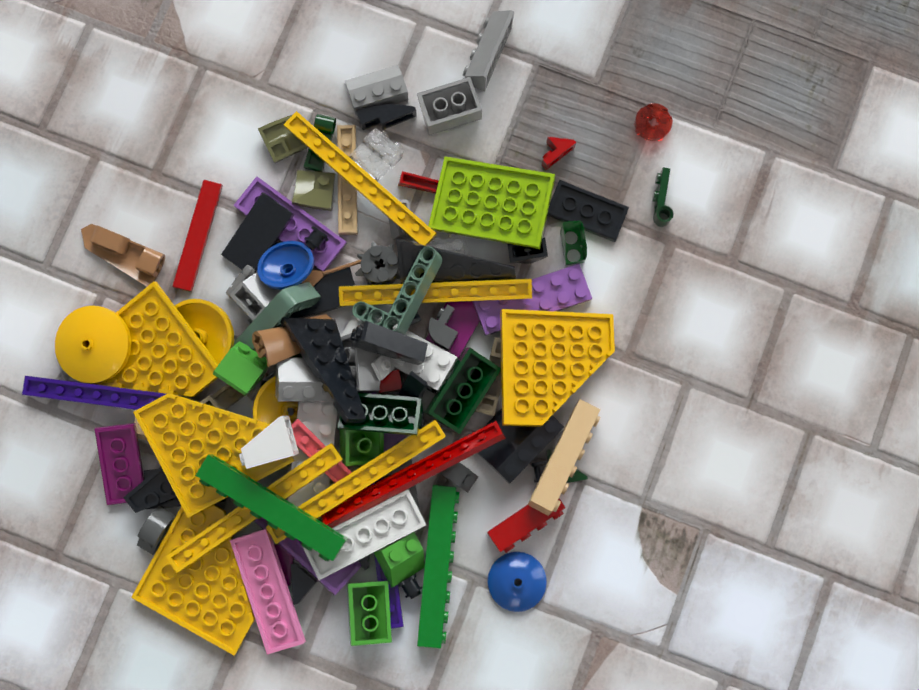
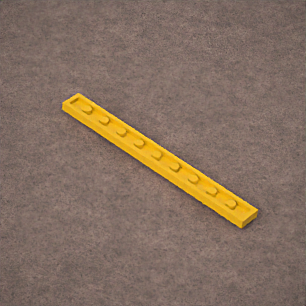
(359, 179)
(440, 292)
(367, 474)
(241, 517)

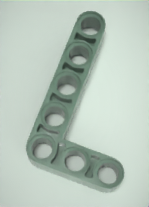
(404, 297)
(282, 306)

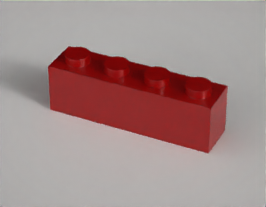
(520, 525)

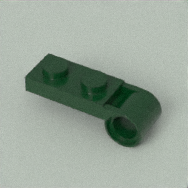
(326, 126)
(659, 198)

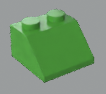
(241, 368)
(360, 446)
(401, 559)

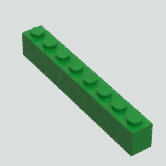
(271, 507)
(436, 567)

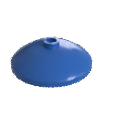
(285, 265)
(502, 578)

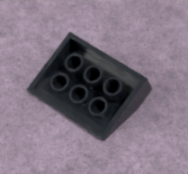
(519, 447)

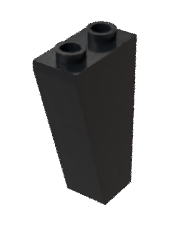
(388, 343)

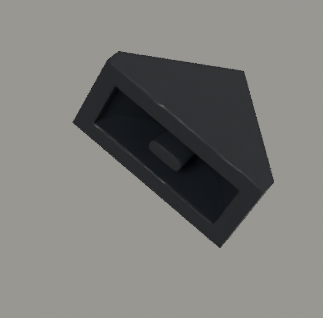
(527, 255)
(301, 582)

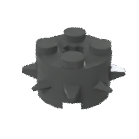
(375, 256)

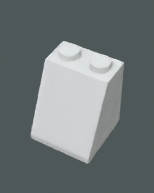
(271, 444)

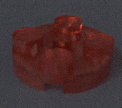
(662, 117)

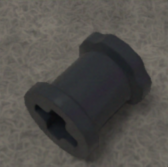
(538, 469)

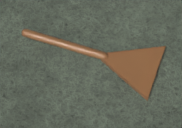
(315, 276)

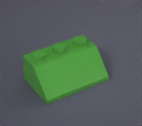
(369, 612)

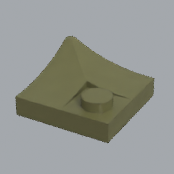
(279, 140)
(314, 190)

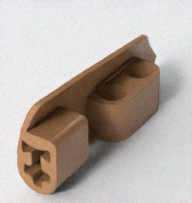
(121, 252)
(276, 343)

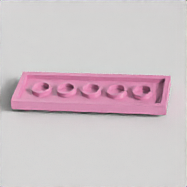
(267, 591)

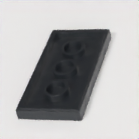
(596, 212)
(257, 232)
(329, 291)

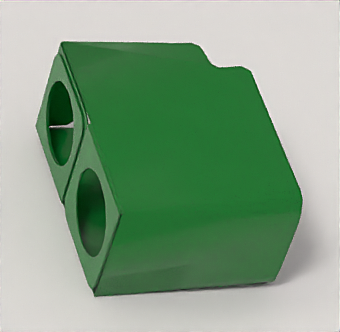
(576, 227)

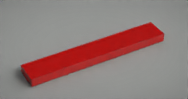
(197, 235)

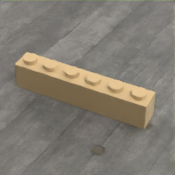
(564, 457)

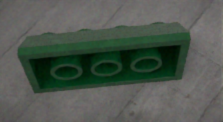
(463, 390)
(388, 414)

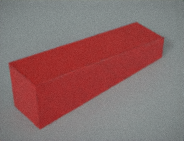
(418, 182)

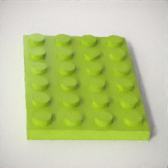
(492, 202)

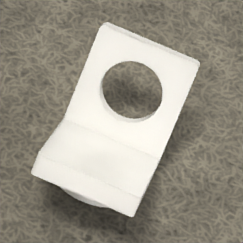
(382, 366)

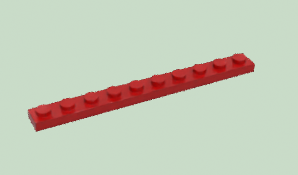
(414, 474)

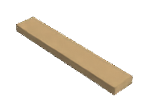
(346, 193)

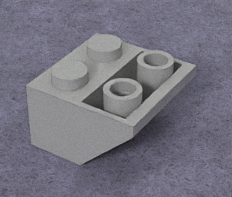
(253, 295)

